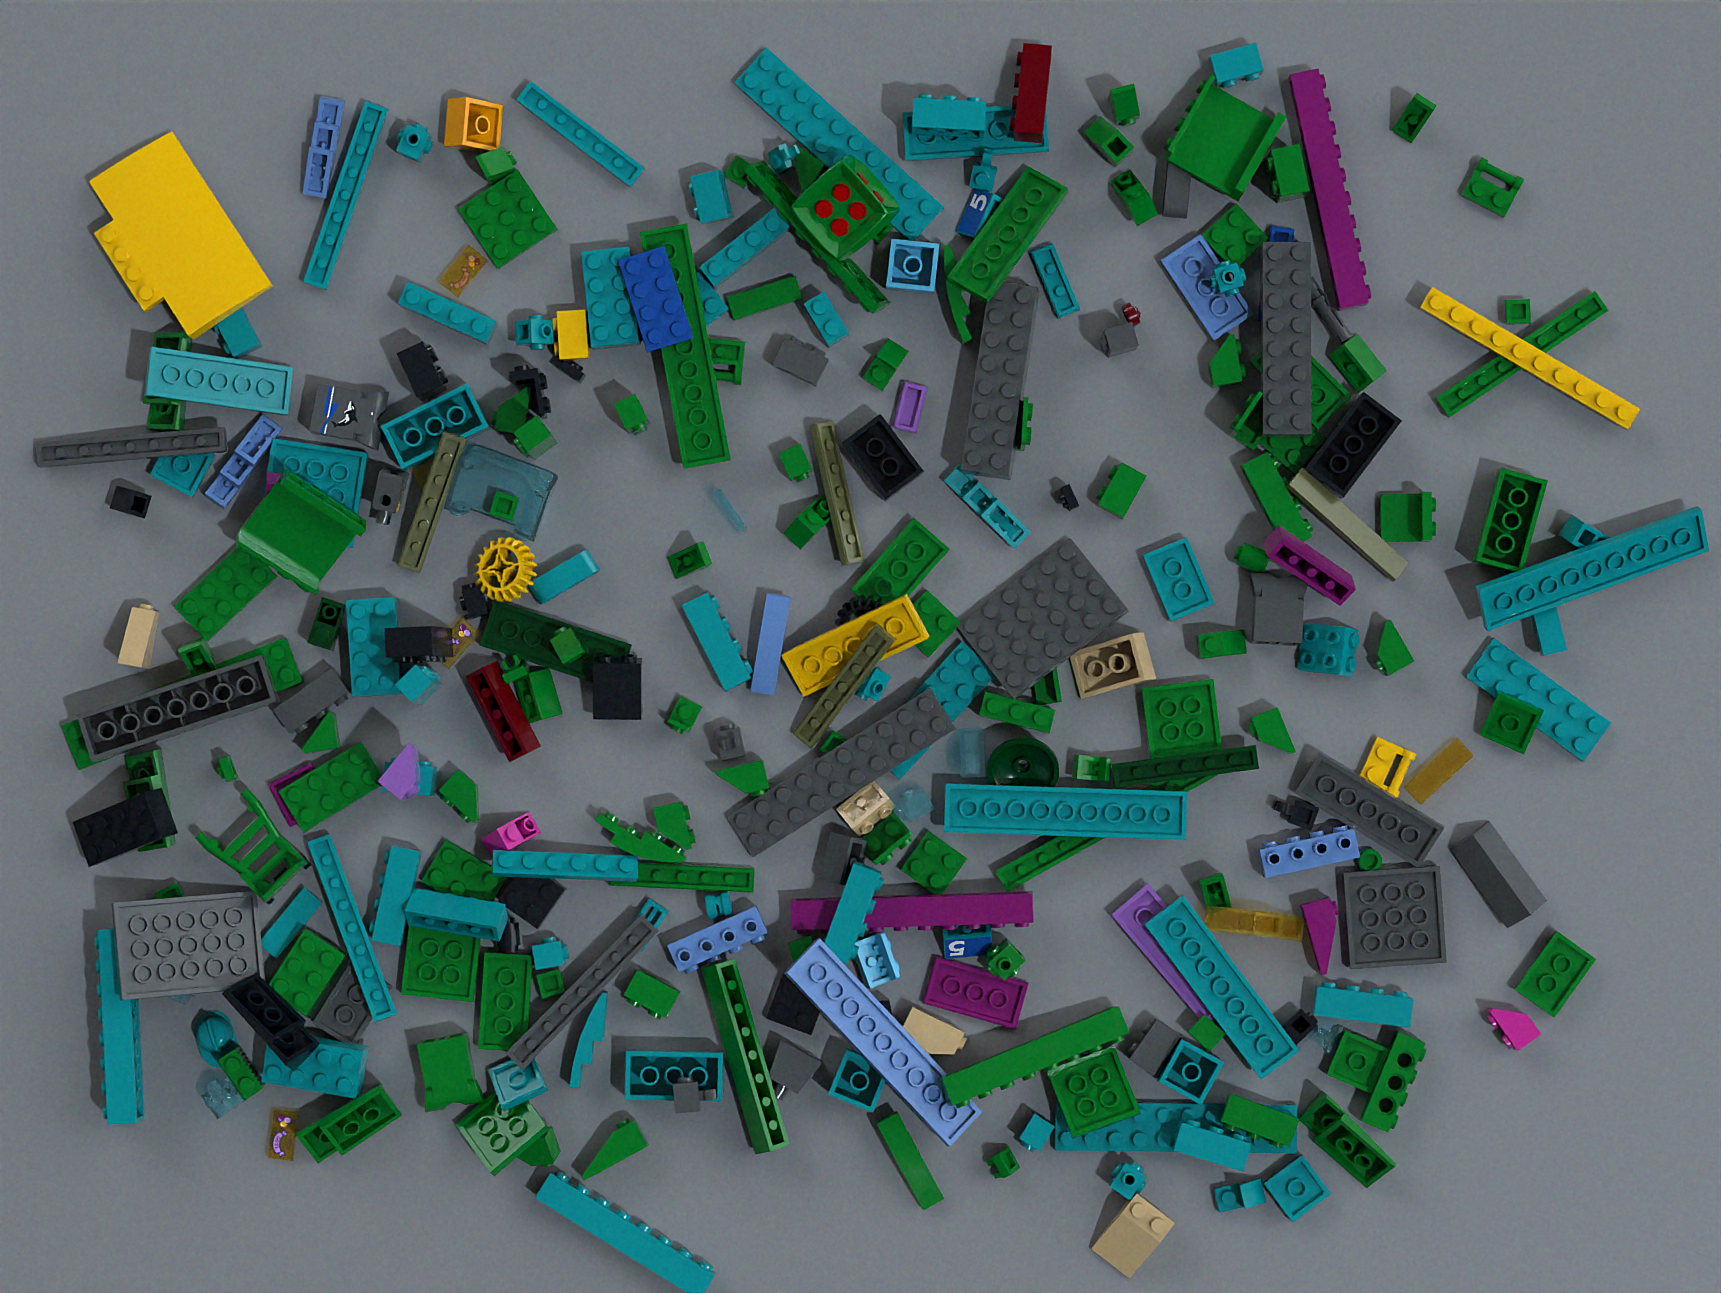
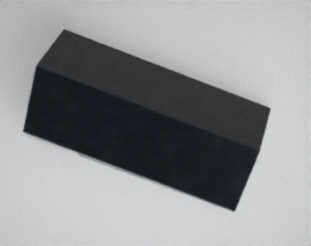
(272, 1020)

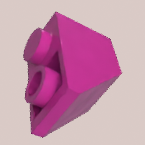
(511, 834)
(1516, 1027)

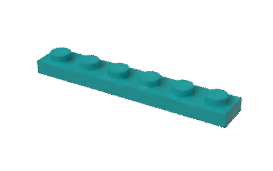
(580, 134)
(564, 865)

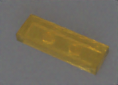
(1439, 771)

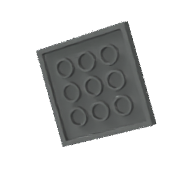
(1394, 917)

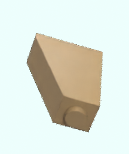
(139, 637)
(933, 1034)

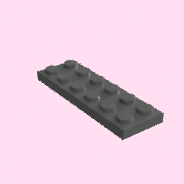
(1369, 809)

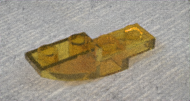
(1254, 923)

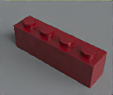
(1032, 93)
(503, 711)

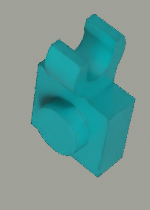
(781, 158)
(984, 173)

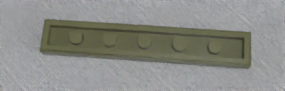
(837, 493)
(431, 501)
(1347, 524)
(844, 686)

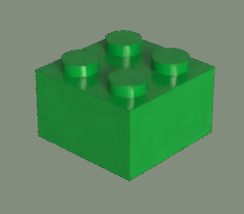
(1287, 173)

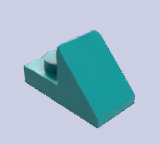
(1240, 1195)

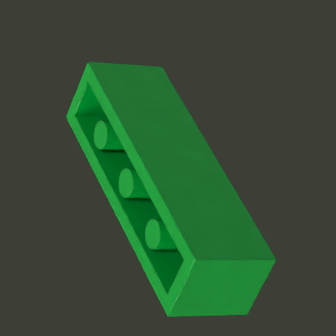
(534, 438)
(1274, 496)

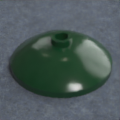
(1038, 771)

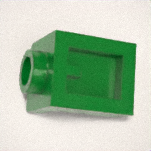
(684, 715)

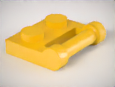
(1380, 761)

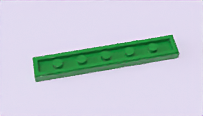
(692, 877)

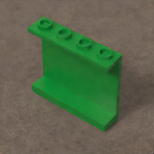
(1221, 140)
(299, 531)

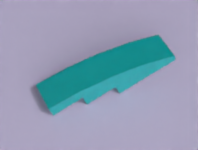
(987, 506)
(593, 1031)

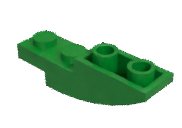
(648, 847)

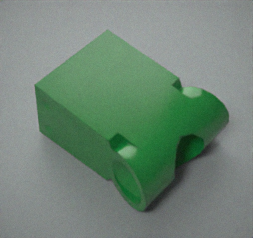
(448, 1072)

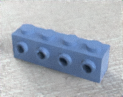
(1308, 852)
(718, 938)

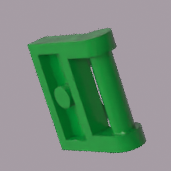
(1489, 195)
(728, 353)

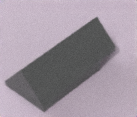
(1498, 875)

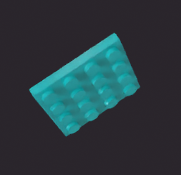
(329, 469)

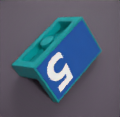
(978, 212)
(967, 942)

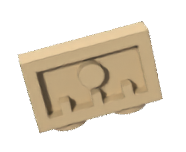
(866, 808)

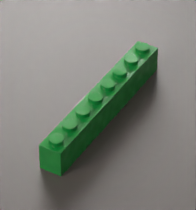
(745, 1056)
(1033, 1056)

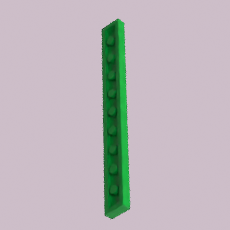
(1064, 847)

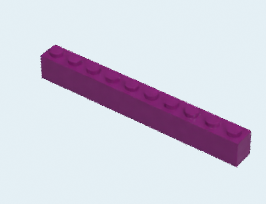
(1328, 189)
(922, 911)

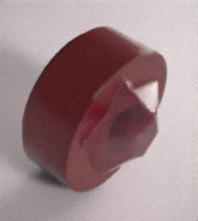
(1131, 314)

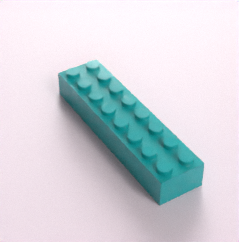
(120, 1040)

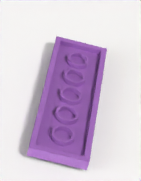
(1132, 917)

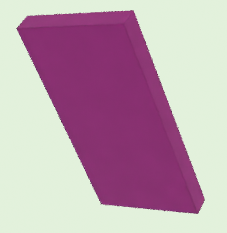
(975, 993)

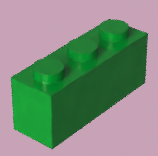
(1017, 712)
(1258, 1120)

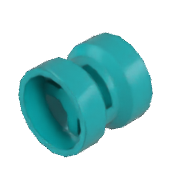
(723, 902)

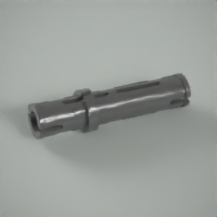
(1328, 313)

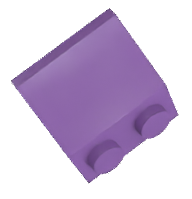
(403, 774)

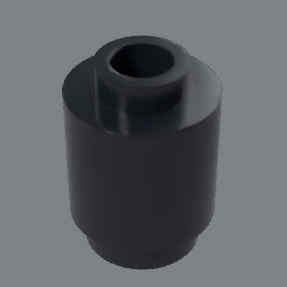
(510, 938)

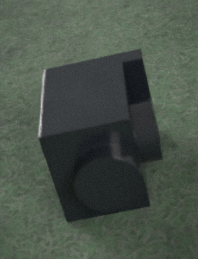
(473, 601)
(1303, 1020)

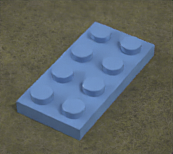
(1191, 272)

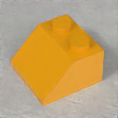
(473, 124)

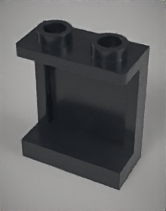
(617, 687)

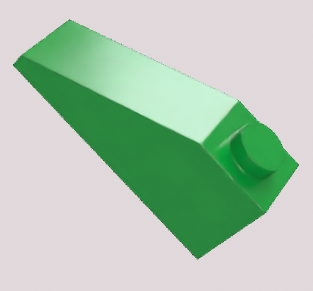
(621, 1144)

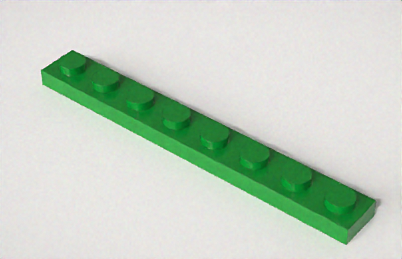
(1501, 369)

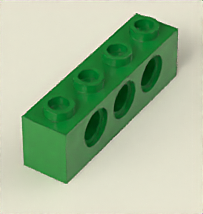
(1371, 1112)

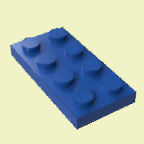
(655, 299)

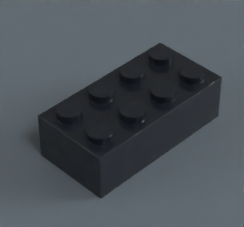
(1352, 445)
(125, 827)

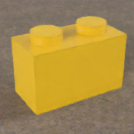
(572, 335)

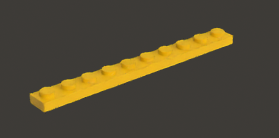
(1529, 358)

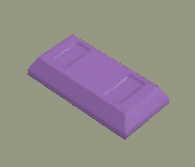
(910, 407)

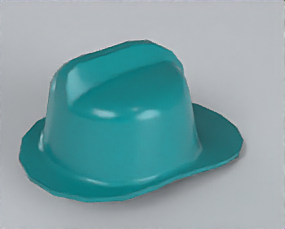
(214, 1036)

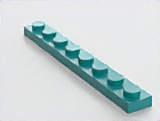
(346, 195)
(352, 928)

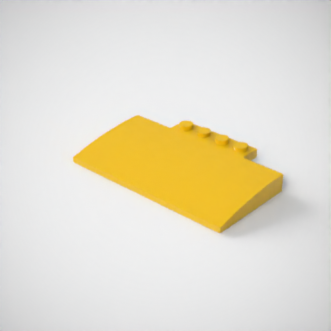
(175, 238)

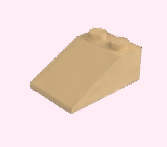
(1112, 665)
(1133, 1235)

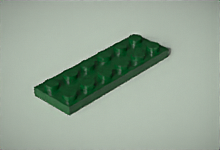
(529, 636)

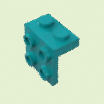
(1328, 649)

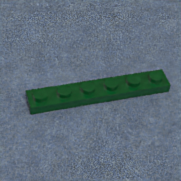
(1185, 766)

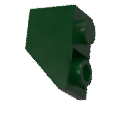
(327, 624)

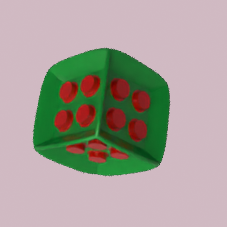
(845, 208)

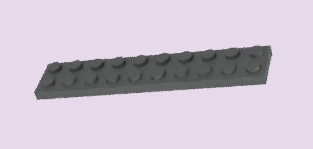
(841, 772)

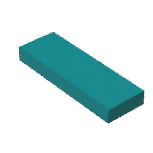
(1055, 280)
(290, 922)

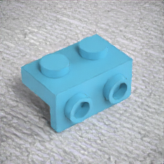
(876, 960)

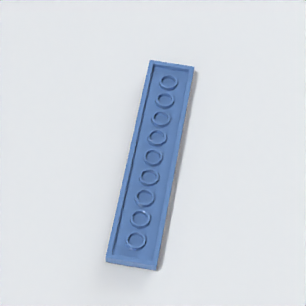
(879, 1039)

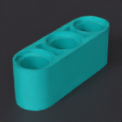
(564, 577)

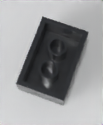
(882, 457)
(418, 644)

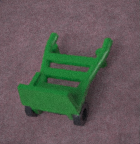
(256, 881)

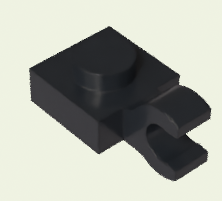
(1300, 813)

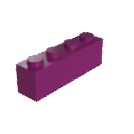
(1309, 565)

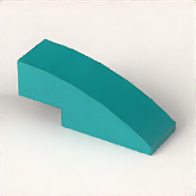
(1548, 632)

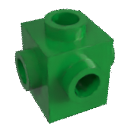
(1004, 959)

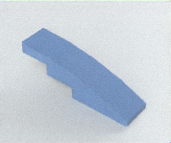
(323, 147)
(243, 462)
(770, 644)

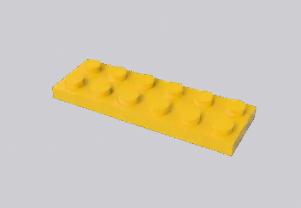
(822, 658)

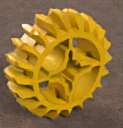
(514, 578)

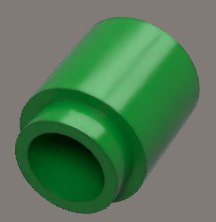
(1251, 558)

